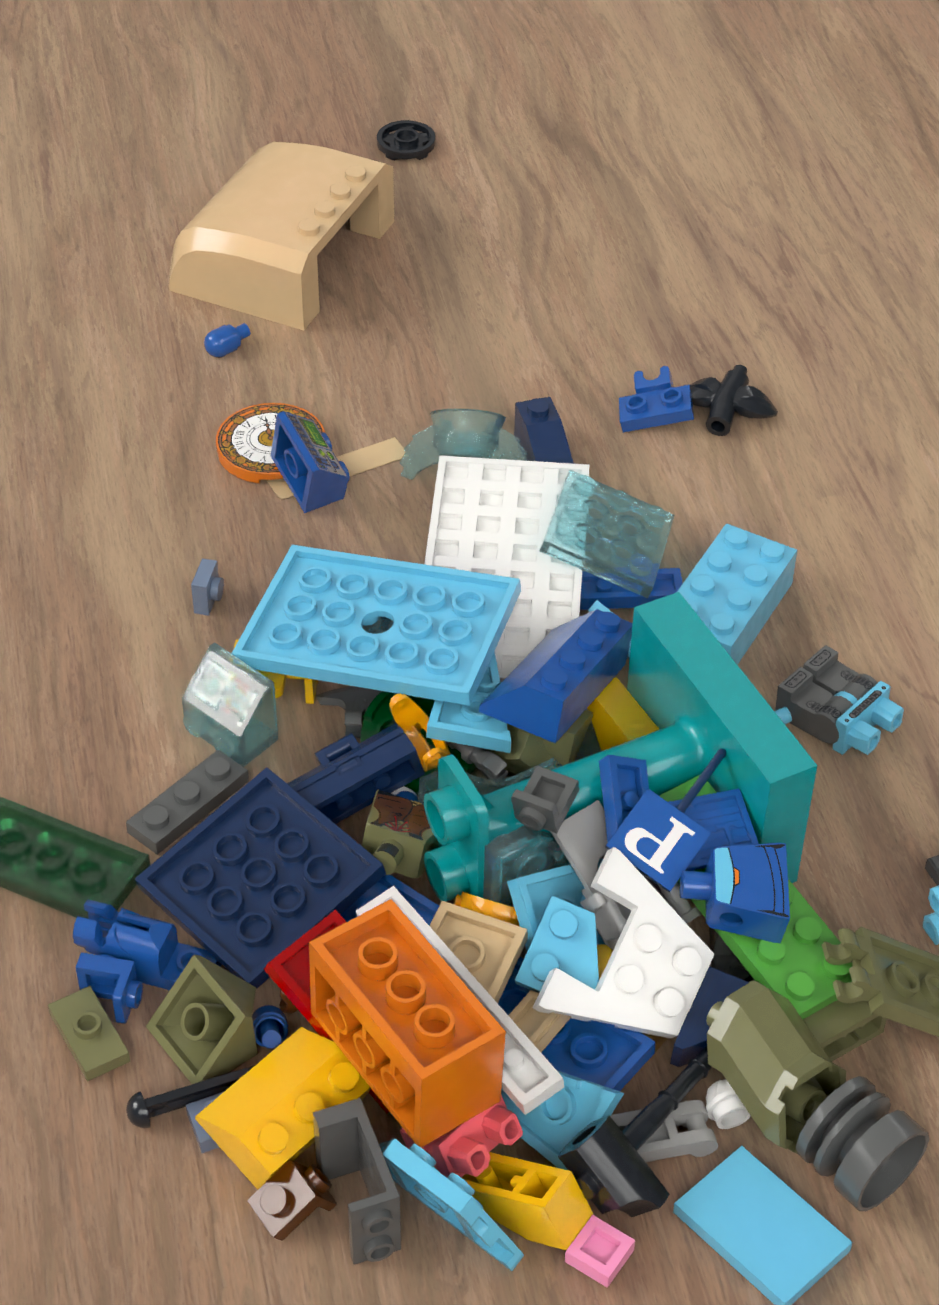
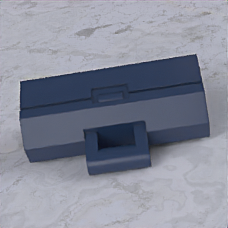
(355, 771)

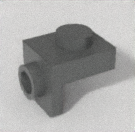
(545, 800)

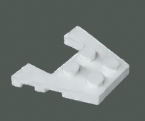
(651, 969)

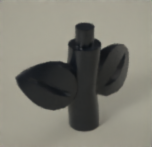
(730, 397)

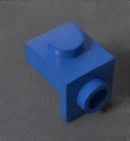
(111, 980)

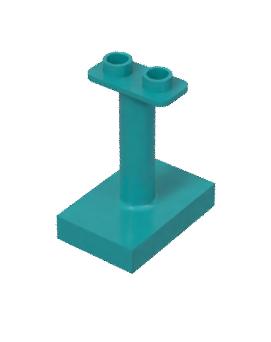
(698, 705)

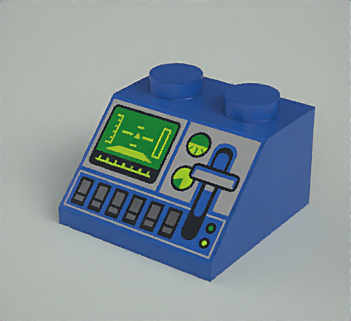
(307, 462)

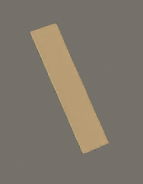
(355, 461)

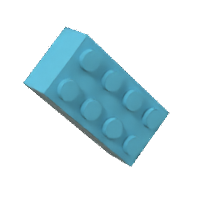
(739, 586)

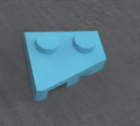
(562, 941)

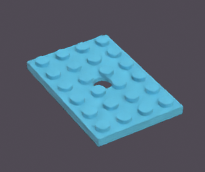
(439, 634)

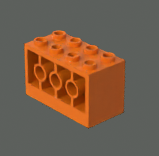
(406, 1022)

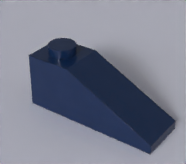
(541, 431)

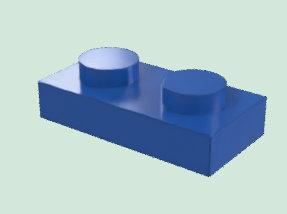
(622, 785)

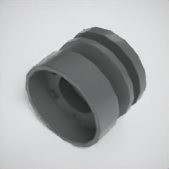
(862, 1143)

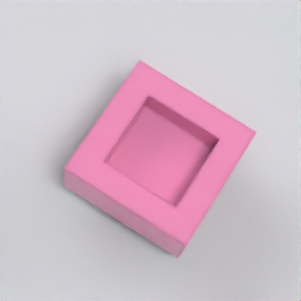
(599, 1251)

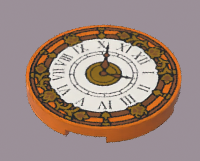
(247, 440)

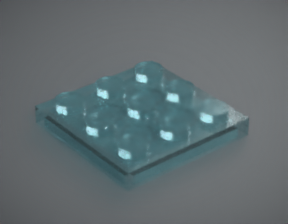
(607, 533)

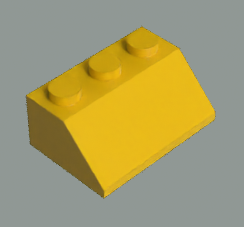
(271, 1108)

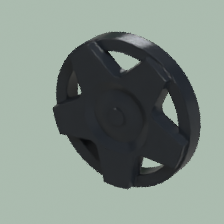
(406, 142)

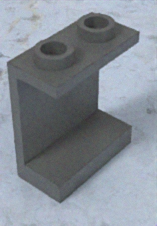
(347, 1145)

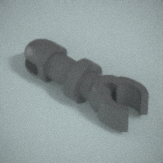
(487, 762)

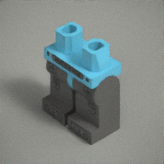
(838, 703)

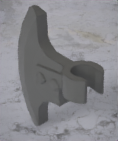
(354, 702)

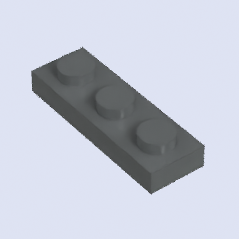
(187, 801)

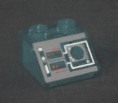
(231, 706)

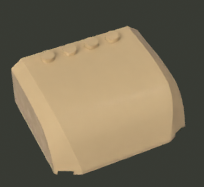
(269, 222)

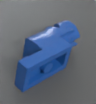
(136, 938)

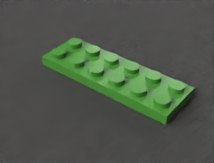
(795, 965)

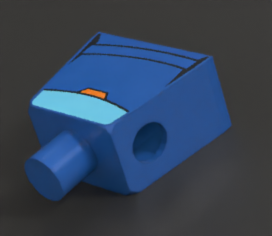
(743, 890)

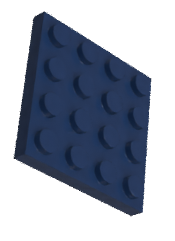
(259, 875)

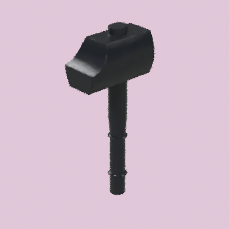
(608, 1159)

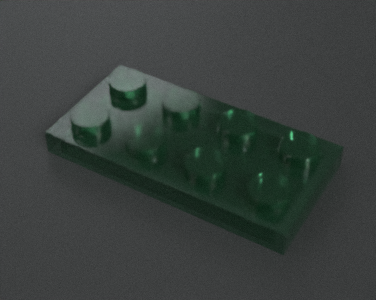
(63, 862)

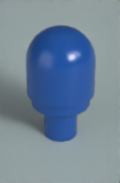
(225, 339)
(269, 1026)

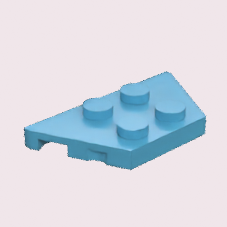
(449, 1199)

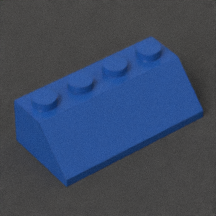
(562, 675)

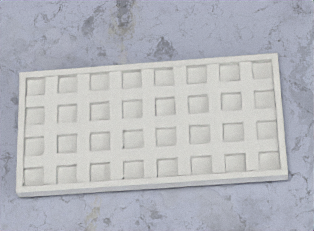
(493, 522)

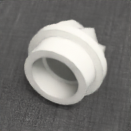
(725, 1106)

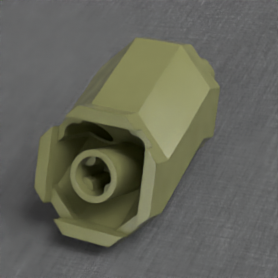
(770, 1060)

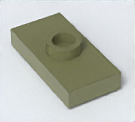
(88, 1033)

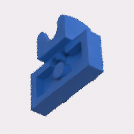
(655, 403)

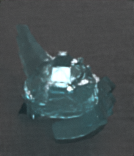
(460, 435)

